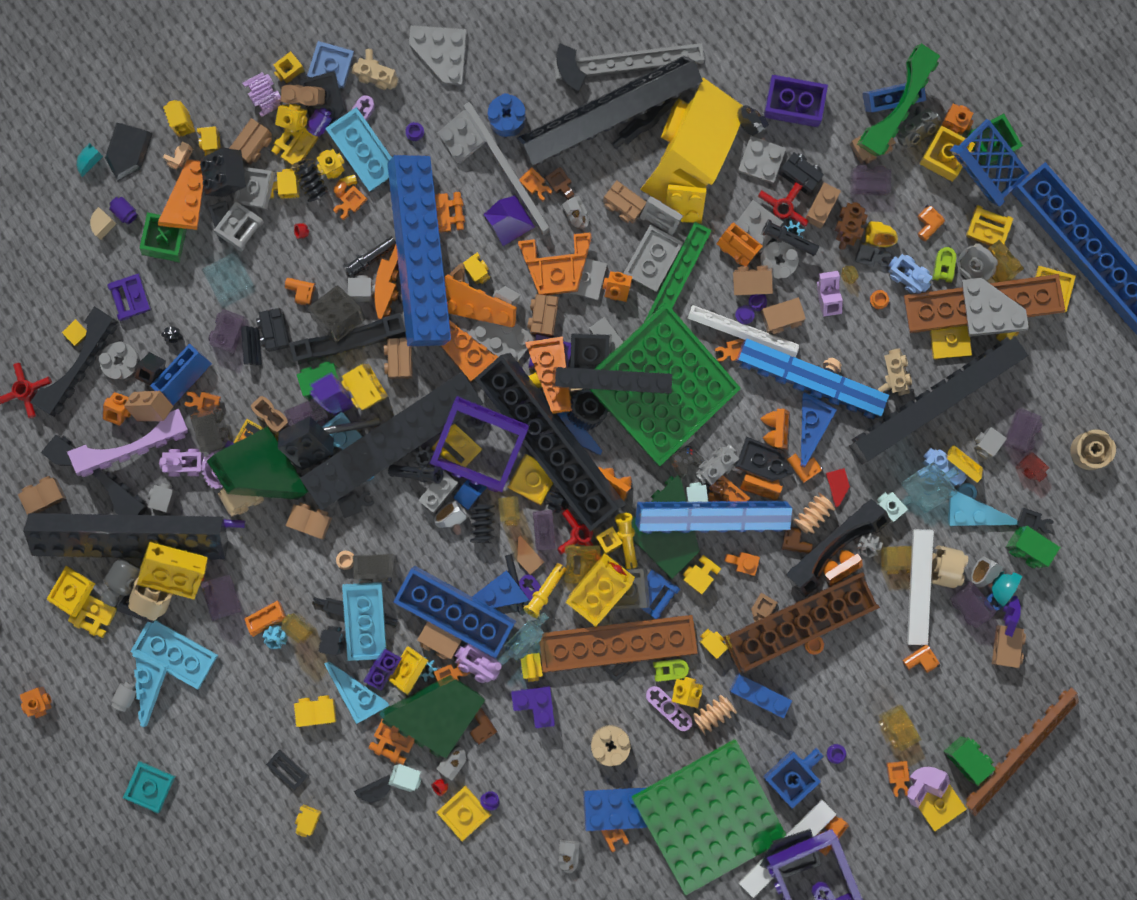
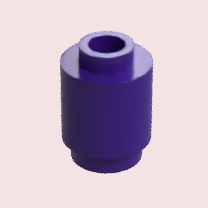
(319, 121)
(123, 210)

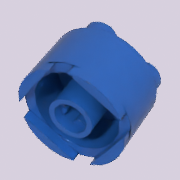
(505, 105)

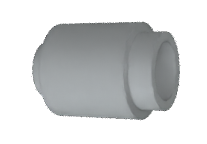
(124, 696)

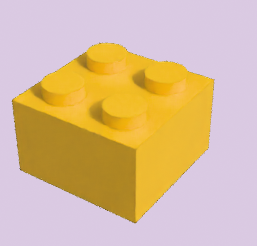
(939, 157)

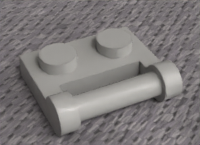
(661, 215)
(233, 222)

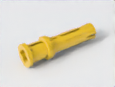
(626, 533)
(540, 597)

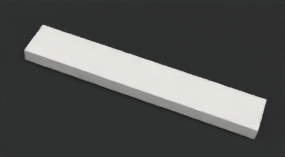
(742, 331)
(920, 587)
(814, 820)

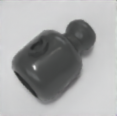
(119, 581)

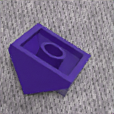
(508, 219)

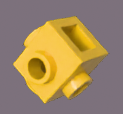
(291, 117)
(331, 170)
(687, 692)

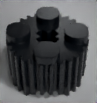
(583, 417)

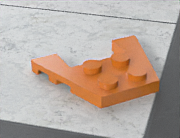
(557, 273)

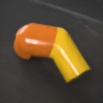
(342, 183)

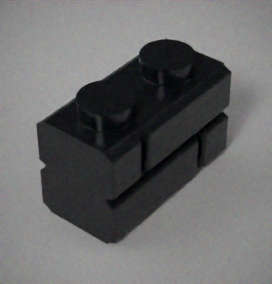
(801, 172)
(274, 329)
(332, 640)

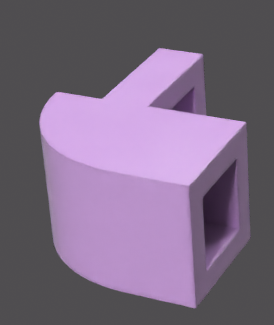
(829, 293)
(927, 780)

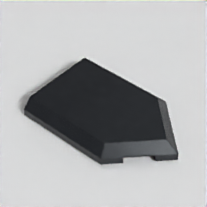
(333, 97)
(127, 150)
(763, 461)
(802, 864)

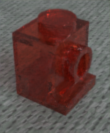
(1033, 467)

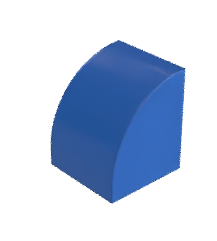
(469, 494)

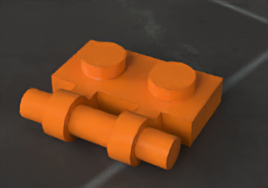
(443, 213)
(392, 737)

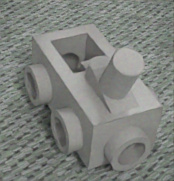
(721, 462)

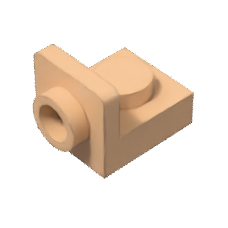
(181, 154)

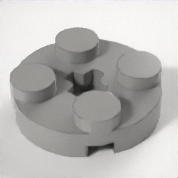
(789, 254)
(983, 257)
(108, 359)

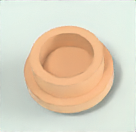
(832, 365)
(345, 560)

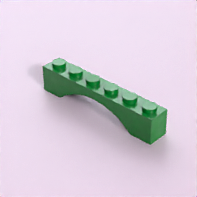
(918, 68)

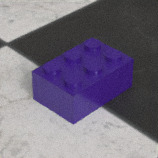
(795, 101)

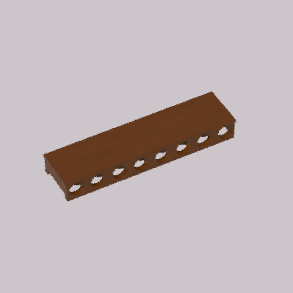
(800, 622)

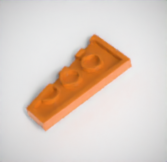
(185, 200)
(475, 304)
(467, 353)
(545, 356)

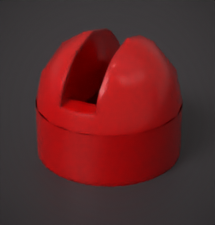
(301, 230)
(440, 787)

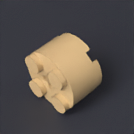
(1100, 442)
(238, 503)
(948, 567)
(148, 601)
(615, 755)

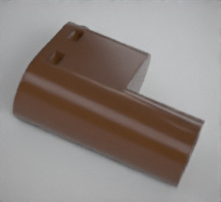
(792, 541)
(484, 729)

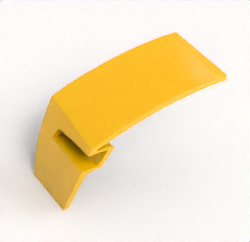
(697, 139)

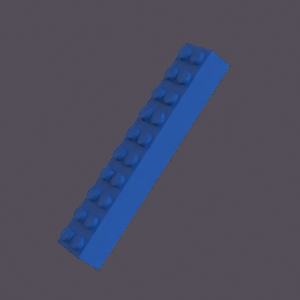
(1082, 240)
(418, 251)

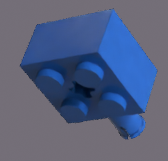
(804, 777)

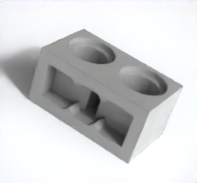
(438, 493)

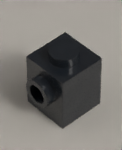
(150, 368)

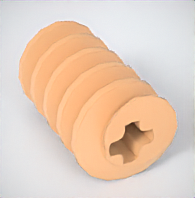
(814, 514)
(713, 714)

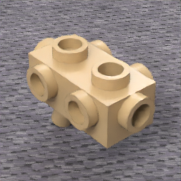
(371, 71)
(898, 379)

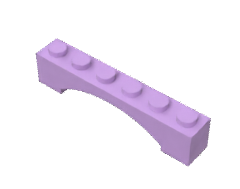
(86, 459)

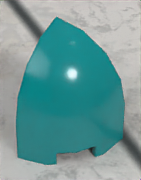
(87, 159)
(1005, 586)

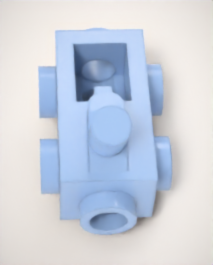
(914, 277)
(940, 459)

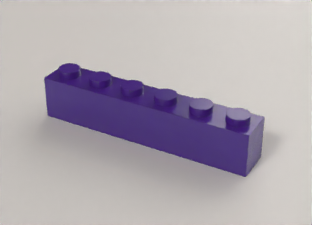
(331, 395)

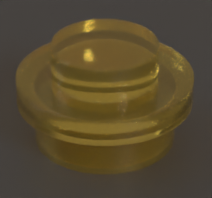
(849, 274)

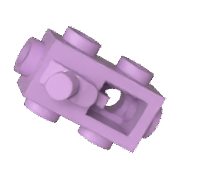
(180, 462)
(480, 664)

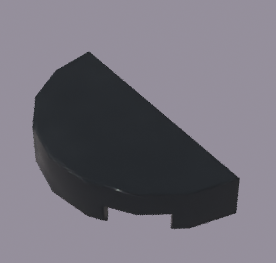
(374, 791)

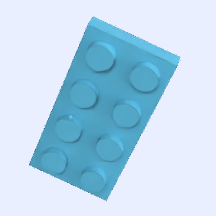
(361, 148)
(364, 620)
(184, 656)

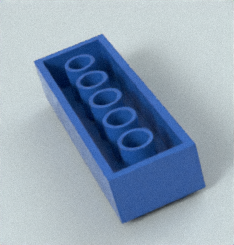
(454, 611)

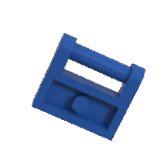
(655, 584)

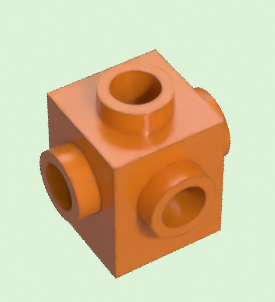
(958, 119)
(617, 286)
(114, 409)
(36, 702)

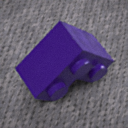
(537, 699)

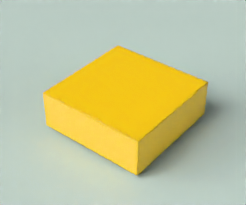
(75, 333)

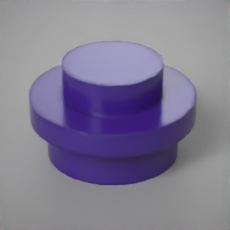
(414, 131)
(757, 302)
(744, 314)
(836, 753)
(490, 801)

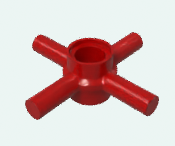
(788, 200)
(31, 390)
(574, 537)

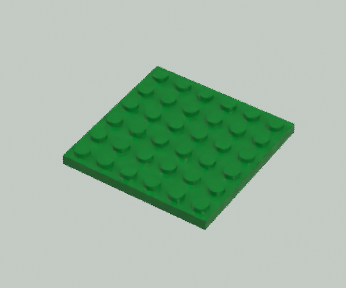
(698, 385)
(709, 816)

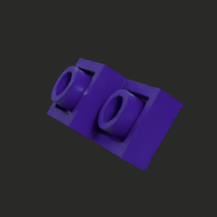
(1012, 615)
(382, 669)

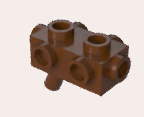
(849, 227)

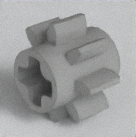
(870, 545)
(396, 695)

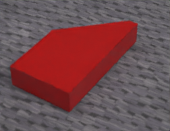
(838, 485)

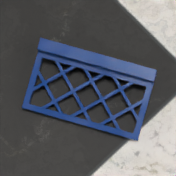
(981, 176)

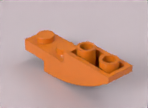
(384, 288)

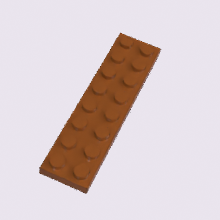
(947, 308)
(618, 643)
(1018, 756)

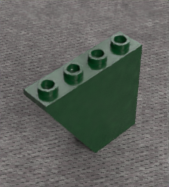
(257, 468)
(673, 549)
(435, 714)

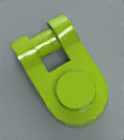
(945, 258)
(677, 669)

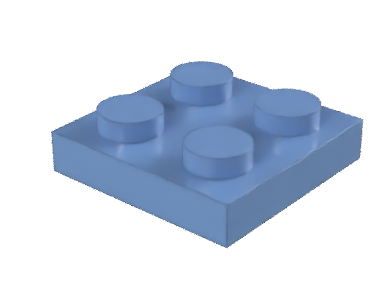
(329, 59)

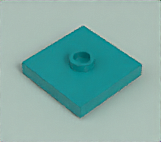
(149, 787)

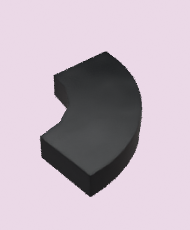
(568, 68)

